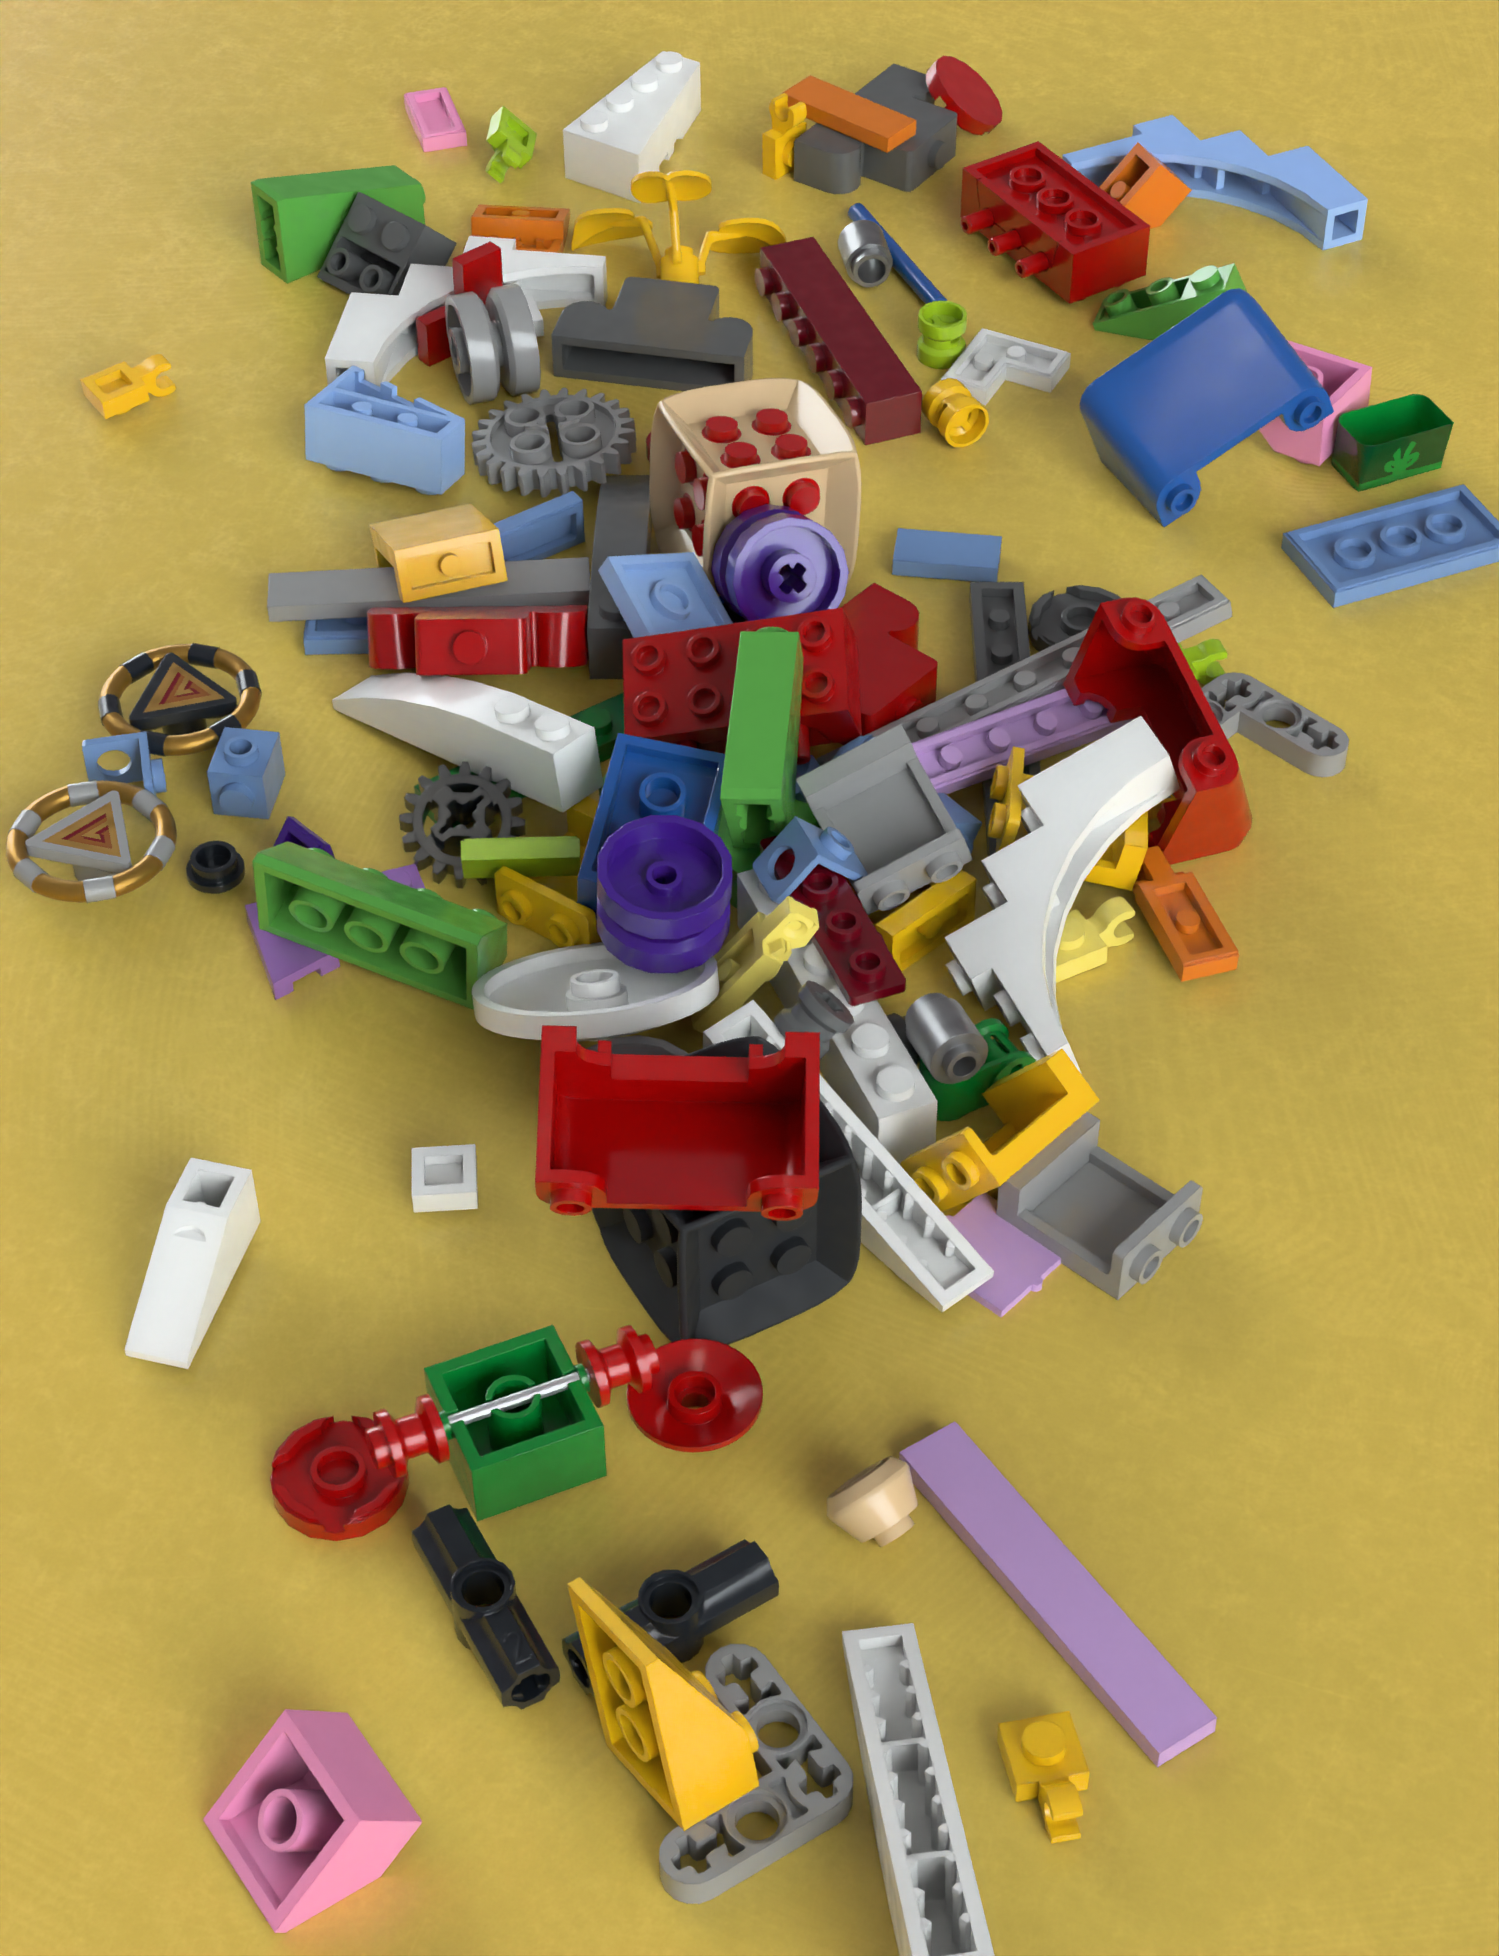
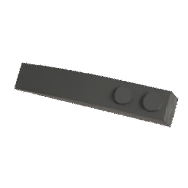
(621, 529)

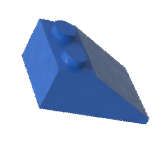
(651, 780)

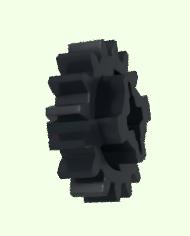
(463, 800)

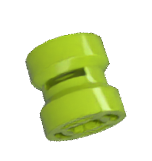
(942, 329)

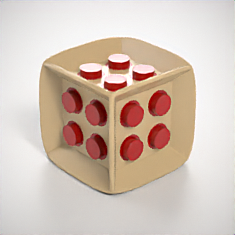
(749, 448)

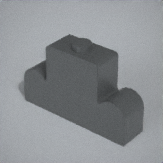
(838, 162)
(654, 338)

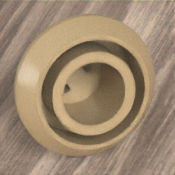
(875, 1502)

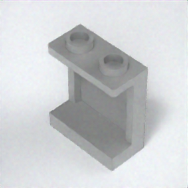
(889, 816)
(1098, 1210)

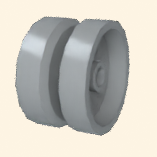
(493, 343)

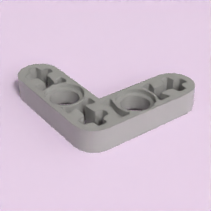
(1308, 744)
(780, 1791)

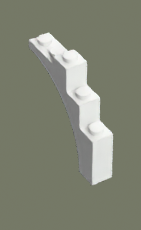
(381, 329)
(1070, 823)

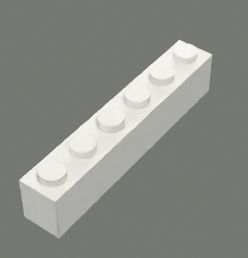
(867, 1061)

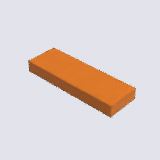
(852, 114)

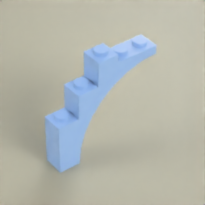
(1231, 169)

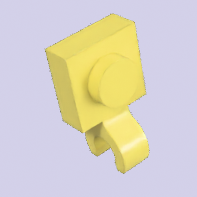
(1086, 941)

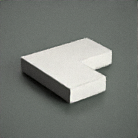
(1001, 357)

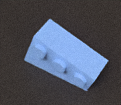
(384, 435)

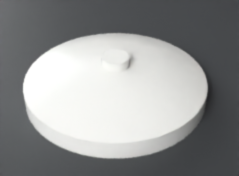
(587, 990)

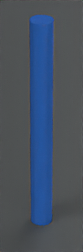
(901, 261)

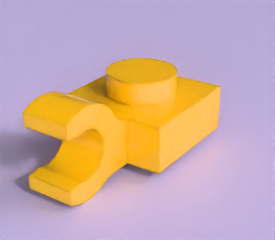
(779, 141)
(123, 387)
(1047, 1765)

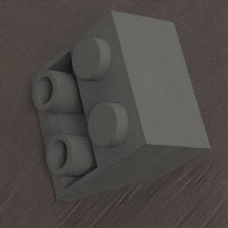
(378, 247)

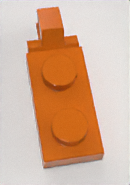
(1183, 919)

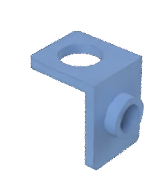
(139, 768)
(811, 848)

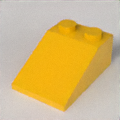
(661, 1715)

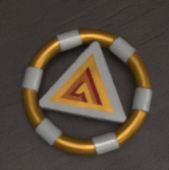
(90, 841)

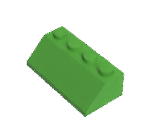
(376, 921)

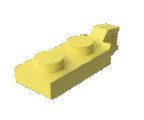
(756, 957)

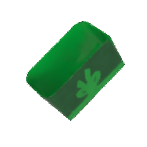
(1390, 441)

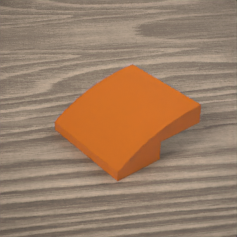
(532, 227)

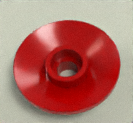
(702, 1376)

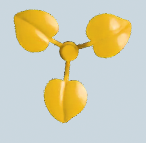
(679, 263)

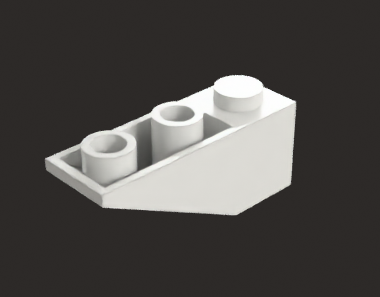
(193, 1261)

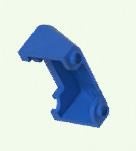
(1197, 398)

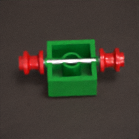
(516, 1416)

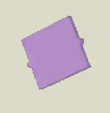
(1016, 1258)

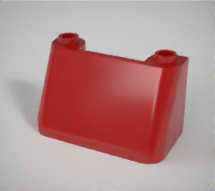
(1137, 671)
(678, 1128)

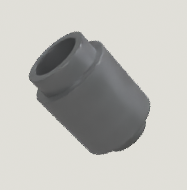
(865, 253)
(945, 1038)

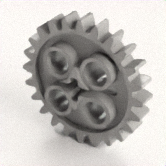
(517, 445)

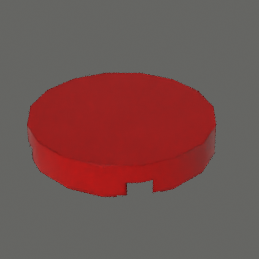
(965, 94)
(329, 1483)

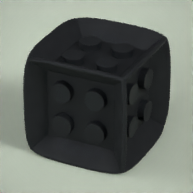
(735, 1269)

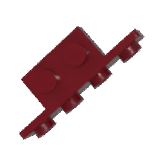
(845, 934)

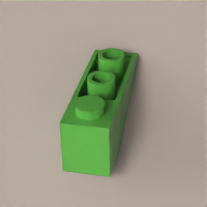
(1164, 303)

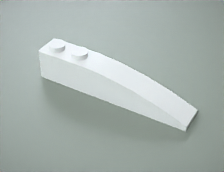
(483, 725)
(897, 1215)
(912, 1798)

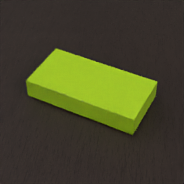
(522, 854)

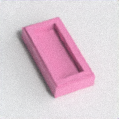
(435, 119)

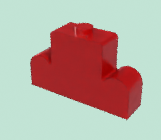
(477, 639)
(892, 671)

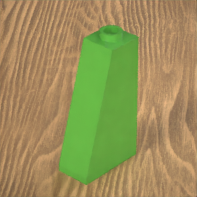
(305, 212)
(763, 736)

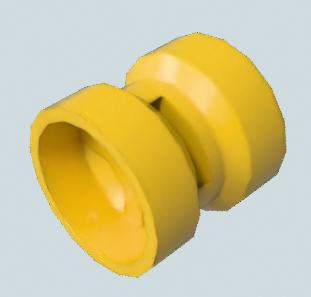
(955, 412)

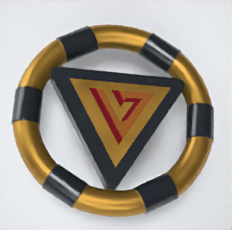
(180, 698)

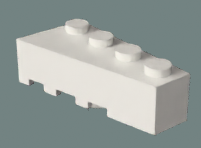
(634, 125)

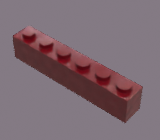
(839, 341)

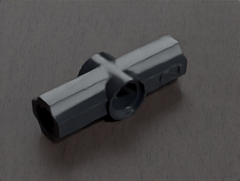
(701, 1596)
(497, 1634)

